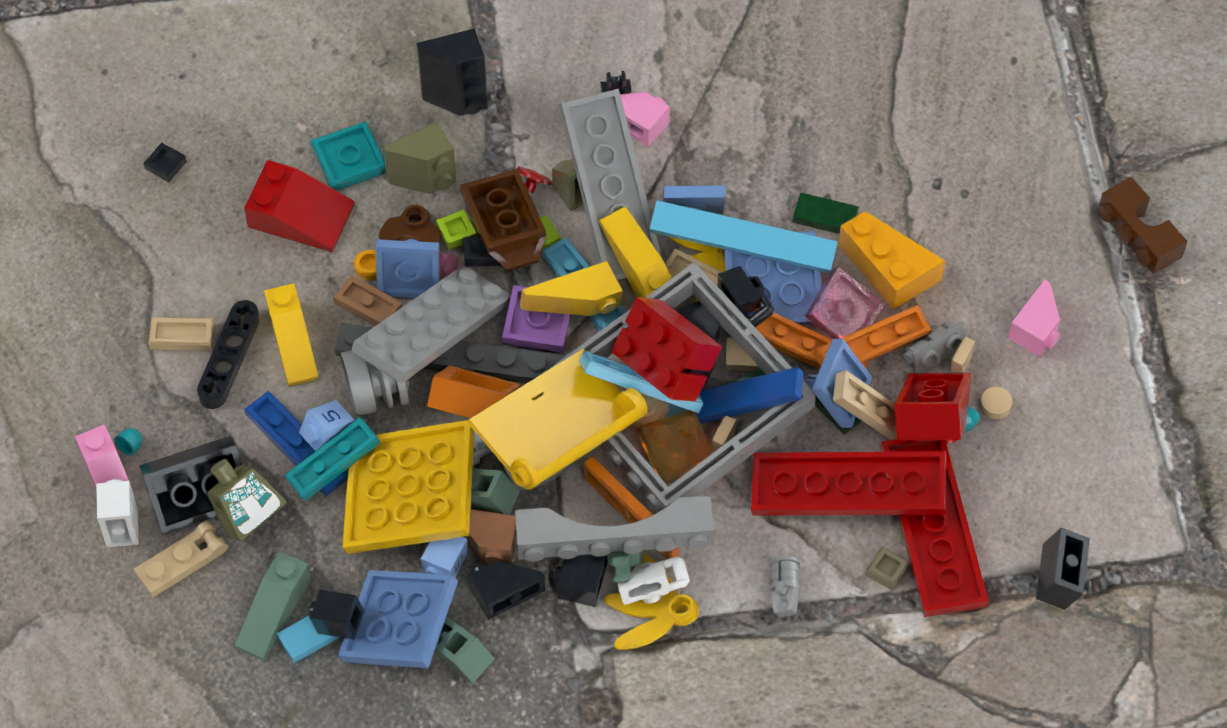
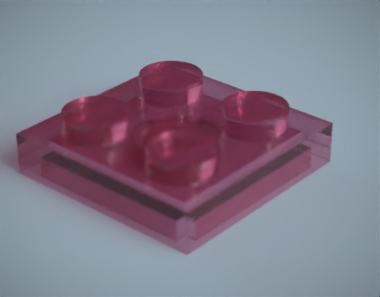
(843, 306)

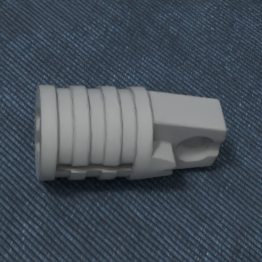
(785, 585)

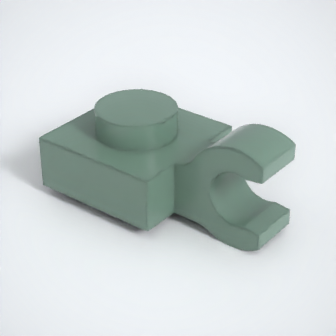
(623, 563)

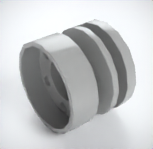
(368, 382)

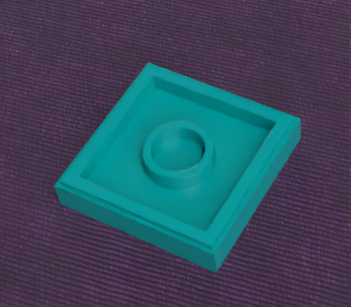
(348, 156)

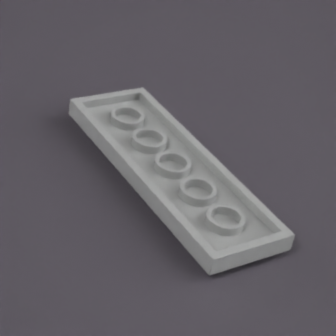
(605, 167)
(431, 324)

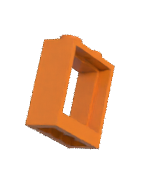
(466, 391)

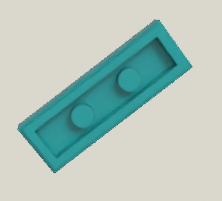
(332, 459)

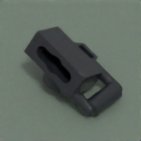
(746, 294)

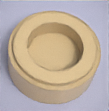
(996, 402)

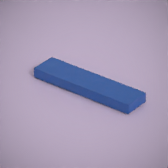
(751, 395)
(283, 431)

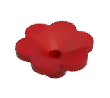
(533, 178)

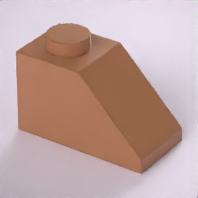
(492, 536)

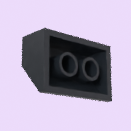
(453, 72)
(181, 483)

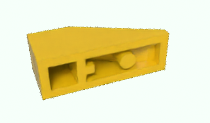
(634, 252)
(578, 293)
(291, 334)

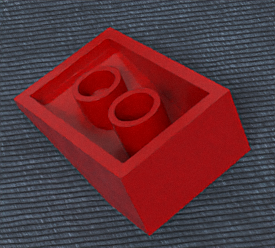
(297, 207)
(933, 407)

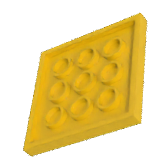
(411, 489)

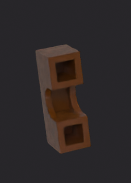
(1153, 245)

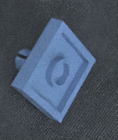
(697, 197)
(406, 267)
(838, 358)

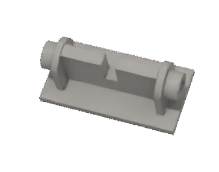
(941, 345)

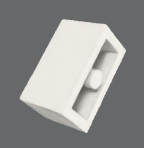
(117, 513)

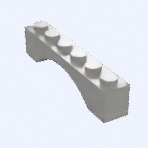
(681, 524)

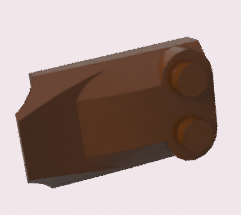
(505, 218)

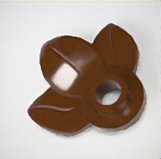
(402, 229)

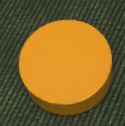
(366, 265)

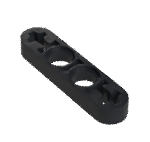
(233, 355)

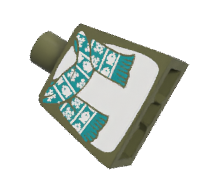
(242, 499)

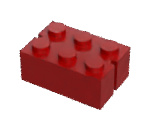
(662, 345)

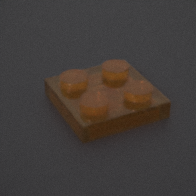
(674, 445)

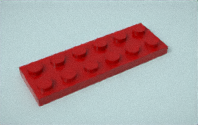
(849, 483)
(942, 547)

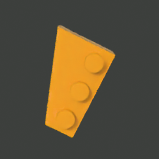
(889, 259)

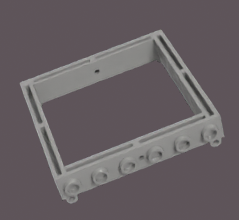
(621, 452)

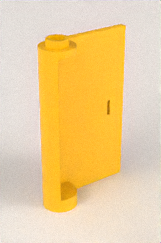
(549, 432)

